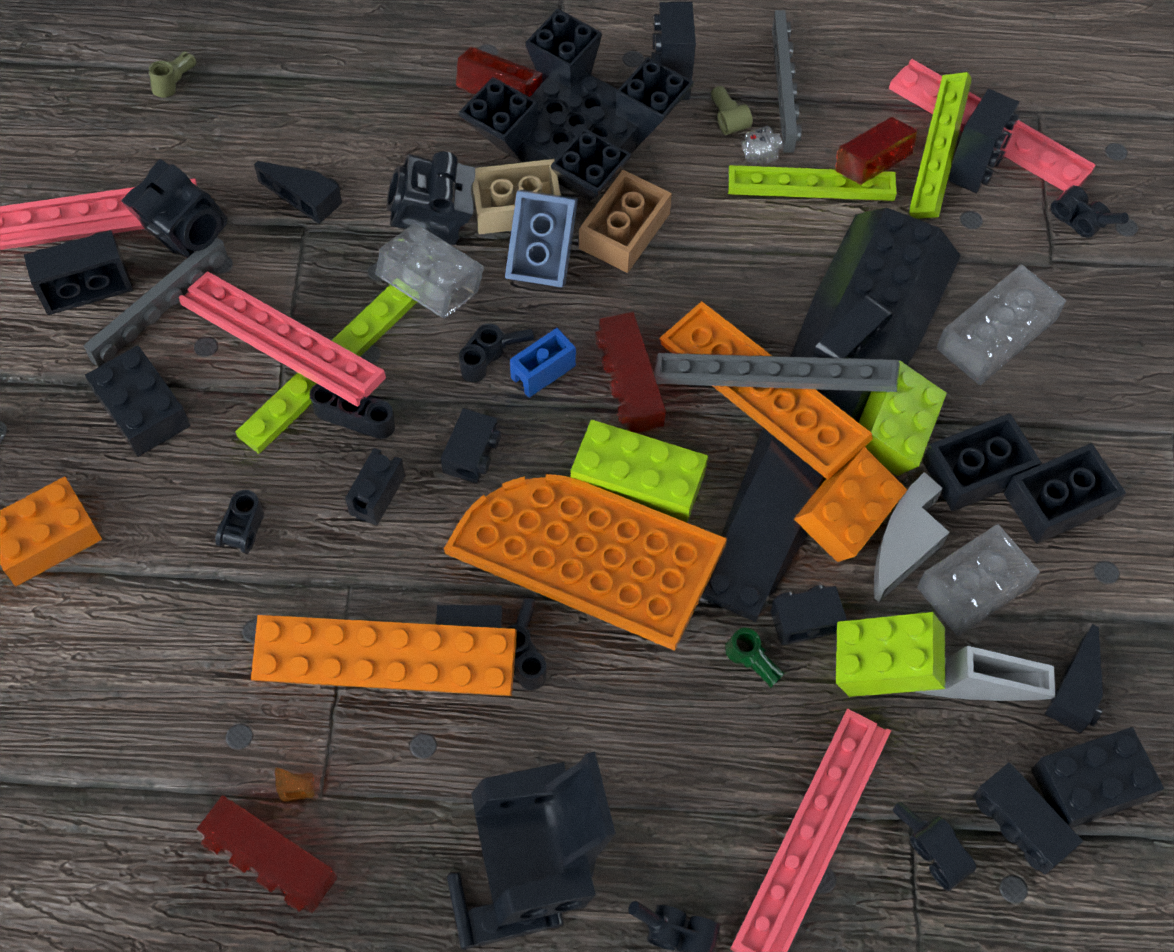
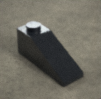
(301, 188)
(1080, 687)

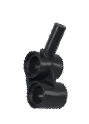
(1085, 219)
(483, 353)
(527, 654)
(939, 842)
(675, 933)

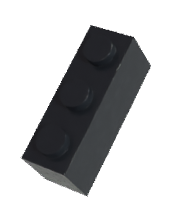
(1026, 819)

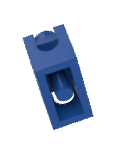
(543, 362)

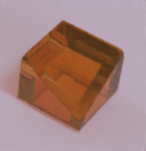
(294, 786)

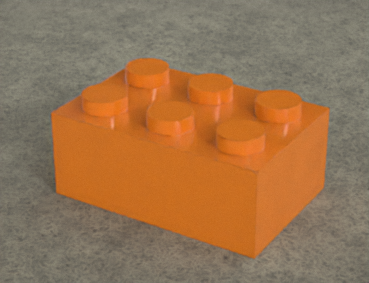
(850, 506)
(43, 531)

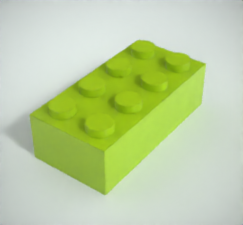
(640, 469)

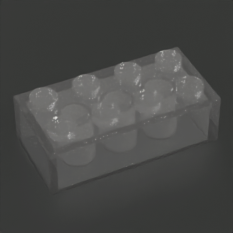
(1000, 324)

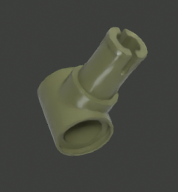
(166, 74)
(730, 114)

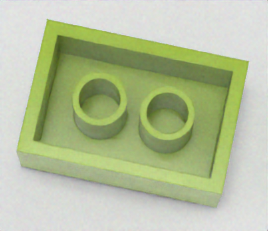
(902, 420)
(890, 654)

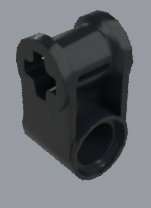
(237, 527)

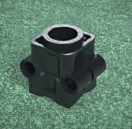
(432, 195)
(175, 210)

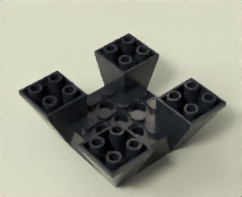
(572, 114)

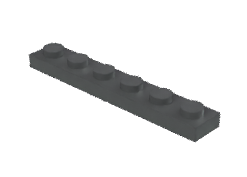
(786, 88)
(154, 303)

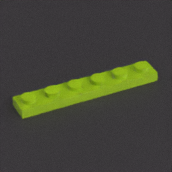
(940, 146)
(808, 183)

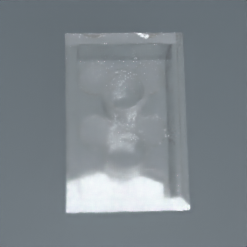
(429, 270)
(977, 579)

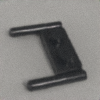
(480, 924)

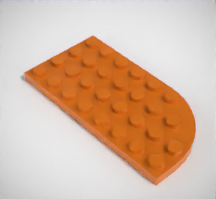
(591, 552)

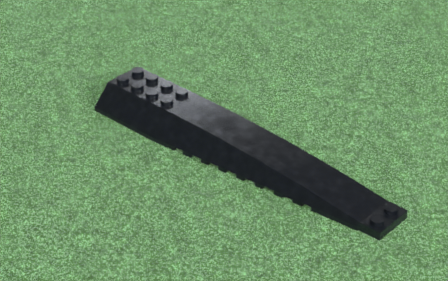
(907, 271)

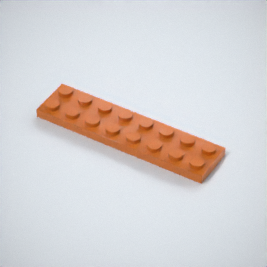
(796, 417)
(384, 655)

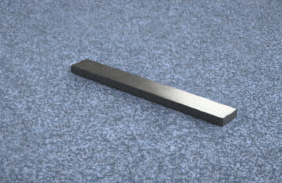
(778, 372)

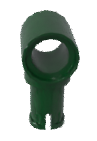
(755, 657)

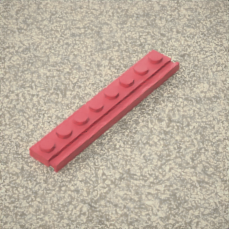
(1026, 147)
(66, 218)
(283, 338)
(812, 837)

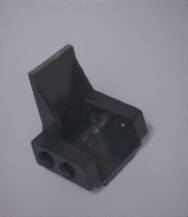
(542, 837)

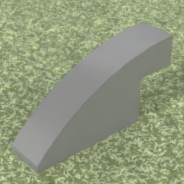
(909, 537)
(995, 677)

